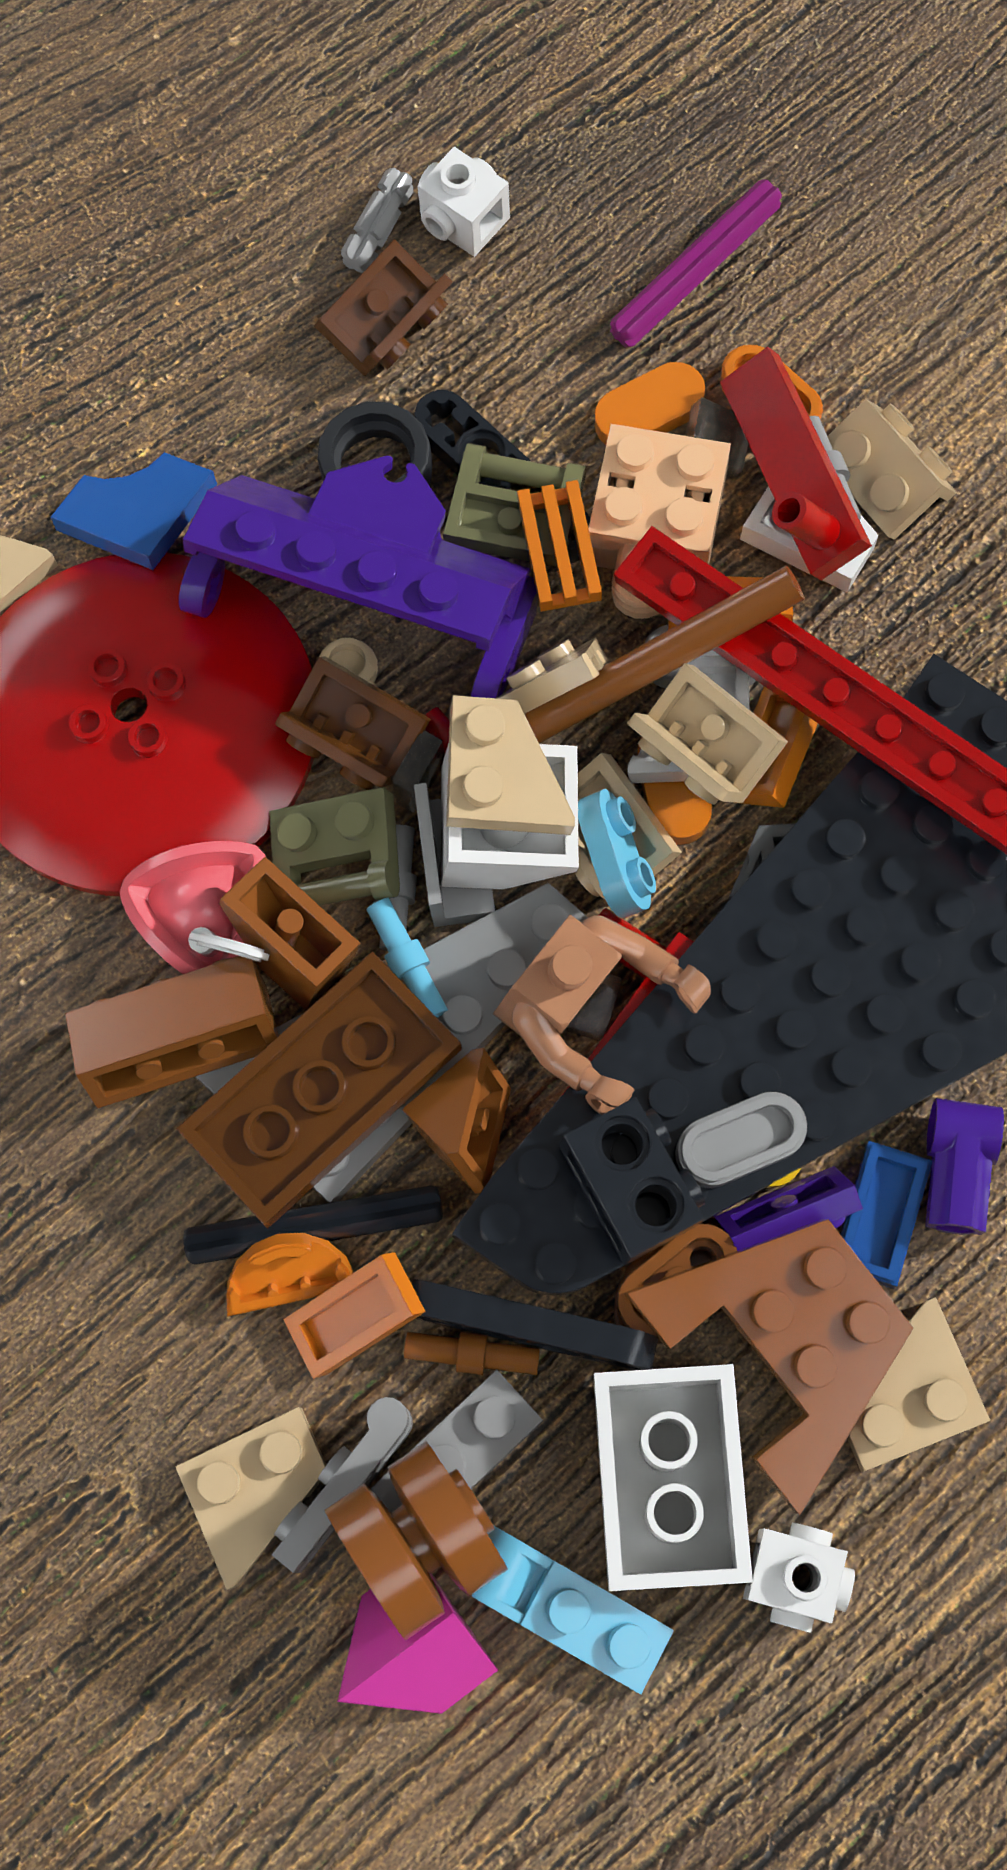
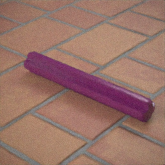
(695, 263)

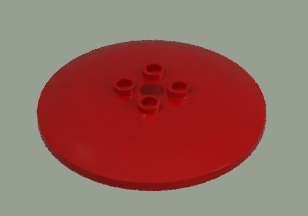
(200, 765)

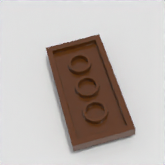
(319, 1089)

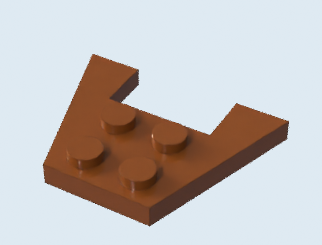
(811, 1321)

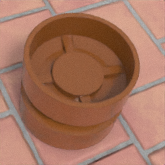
(431, 1530)

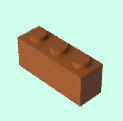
(171, 1030)

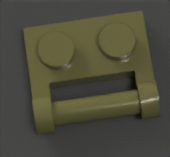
(490, 517)
(338, 834)

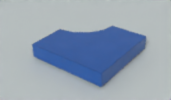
(138, 512)

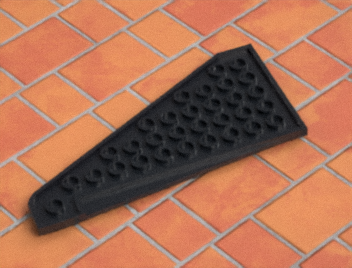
(837, 974)

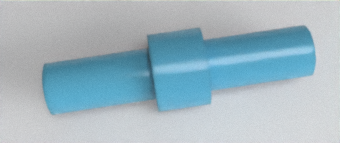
(406, 956)

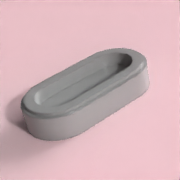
(741, 1139)

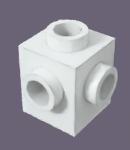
(463, 201)
(772, 1569)

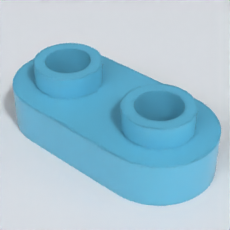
(621, 872)

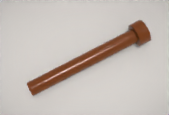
(668, 652)

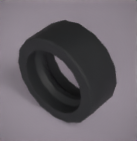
(378, 421)

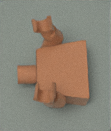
(564, 980)

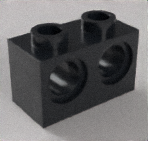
(615, 1187)

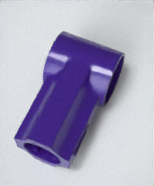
(963, 1148)

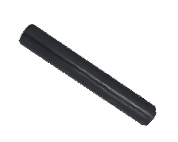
(326, 1221)

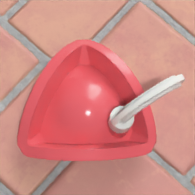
(177, 903)

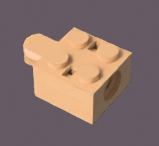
(656, 483)

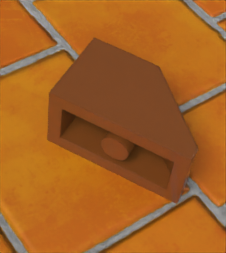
(302, 940)

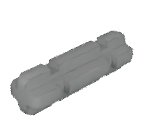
(377, 220)

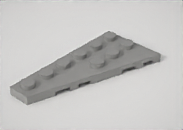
(473, 976)

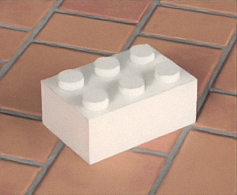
(671, 1478)

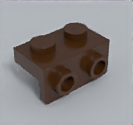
(381, 307)
(352, 724)

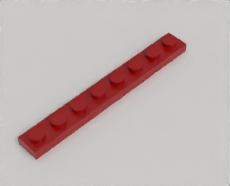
(829, 690)

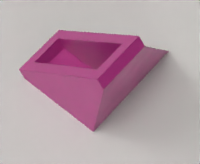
(415, 1674)

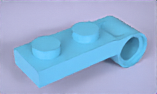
(574, 1613)

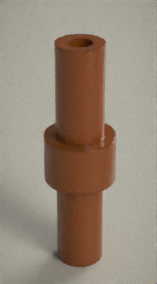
(471, 1353)

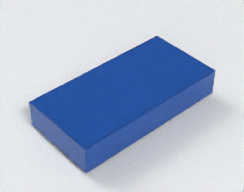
(891, 1193)

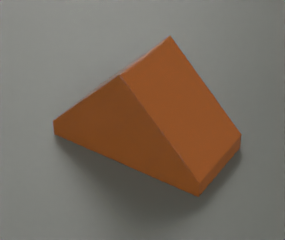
(464, 1116)

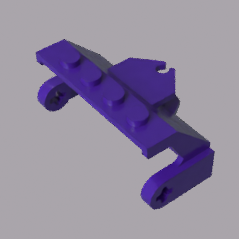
(370, 547)

